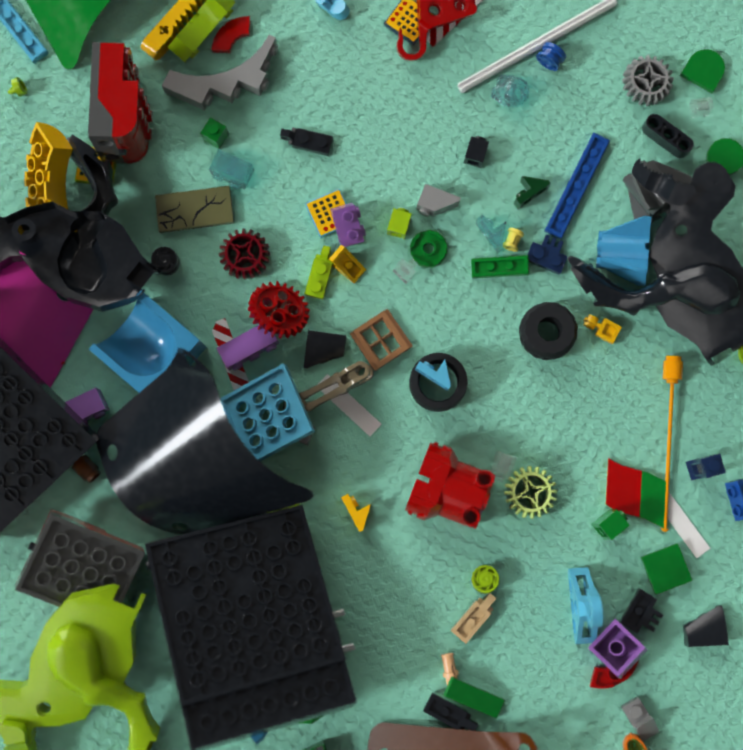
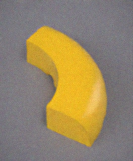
(47, 166)

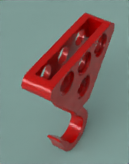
(426, 21)

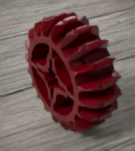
(249, 247)

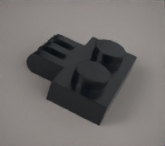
(640, 612)

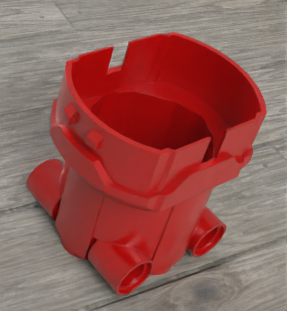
(453, 491)

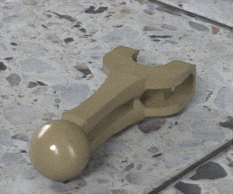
(346, 379)

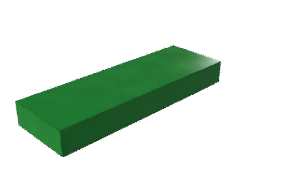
(500, 266)
(473, 697)

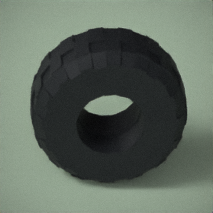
(561, 318)

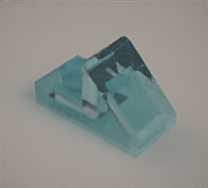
(494, 236)

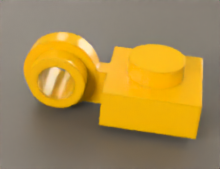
(606, 330)

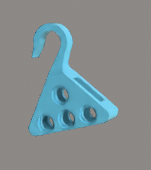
(584, 607)

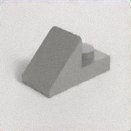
(640, 719)

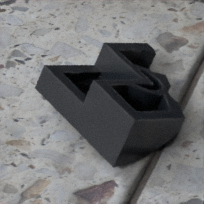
(323, 347)
(707, 629)

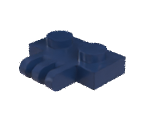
(547, 255)

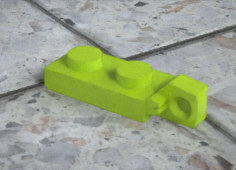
(319, 274)

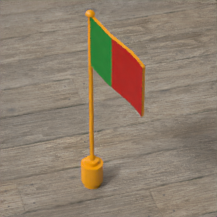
(639, 491)

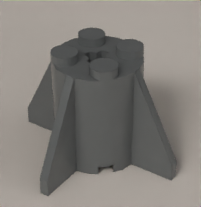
(647, 202)

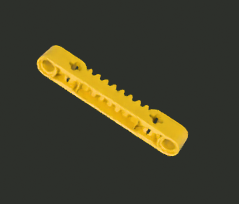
(158, 40)

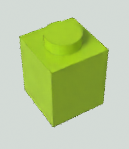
(399, 223)

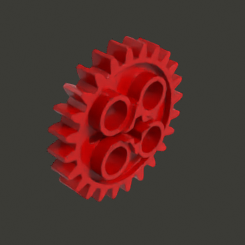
(276, 299)

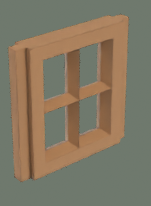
(395, 330)

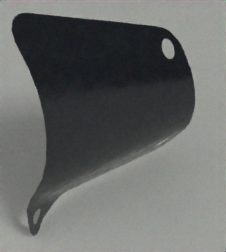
(185, 459)

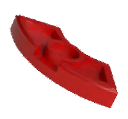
(230, 33)
(605, 678)

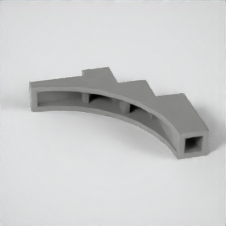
(226, 85)

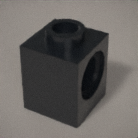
(476, 151)

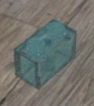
(231, 169)

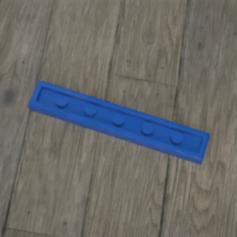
(577, 186)

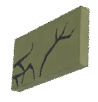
(194, 209)

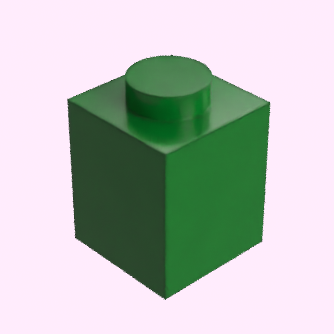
(214, 133)

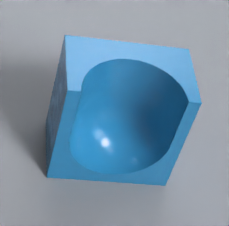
(146, 344)

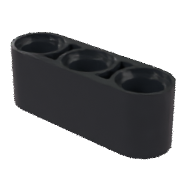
(672, 144)

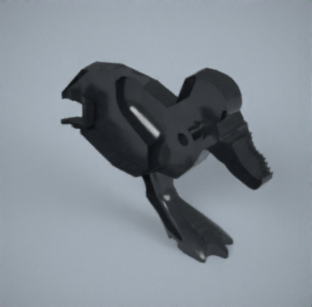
(87, 267)
(696, 272)

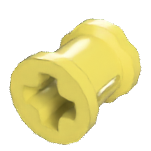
(513, 239)

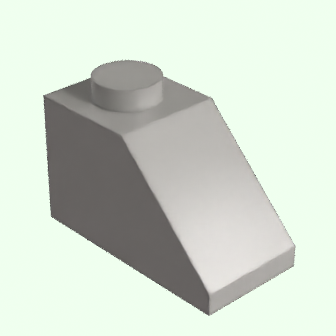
(436, 201)

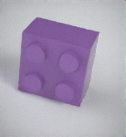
(617, 649)

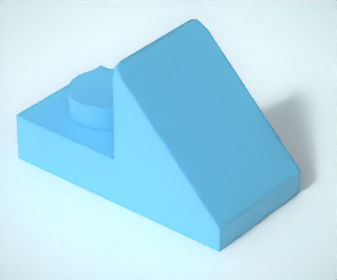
(440, 377)

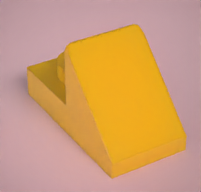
(347, 264)
(360, 516)

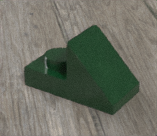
(533, 188)

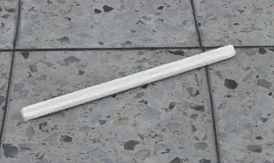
(535, 45)

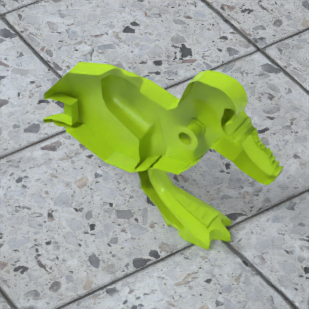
(78, 666)

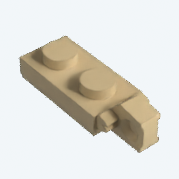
(473, 618)

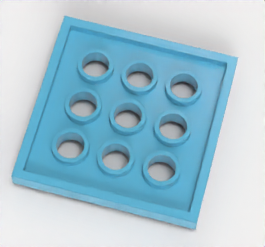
(294, 409)

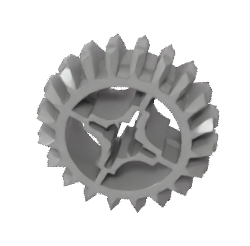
(660, 77)

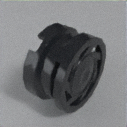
(166, 260)

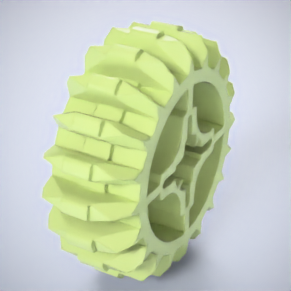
(534, 500)

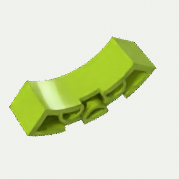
(199, 27)

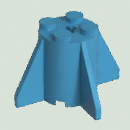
(626, 250)

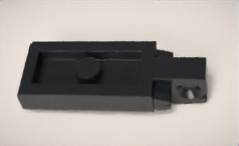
(308, 140)
(449, 713)

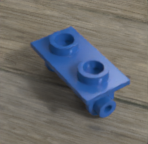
(735, 495)

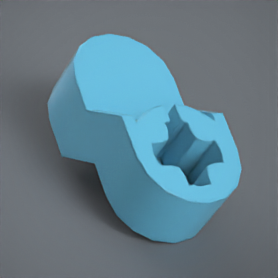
(338, 10)

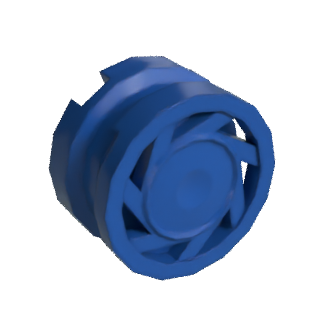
(551, 56)

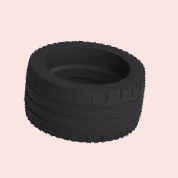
(462, 382)

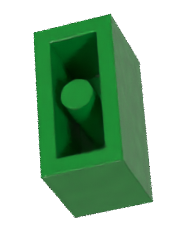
(611, 524)

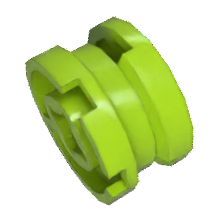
(485, 579)

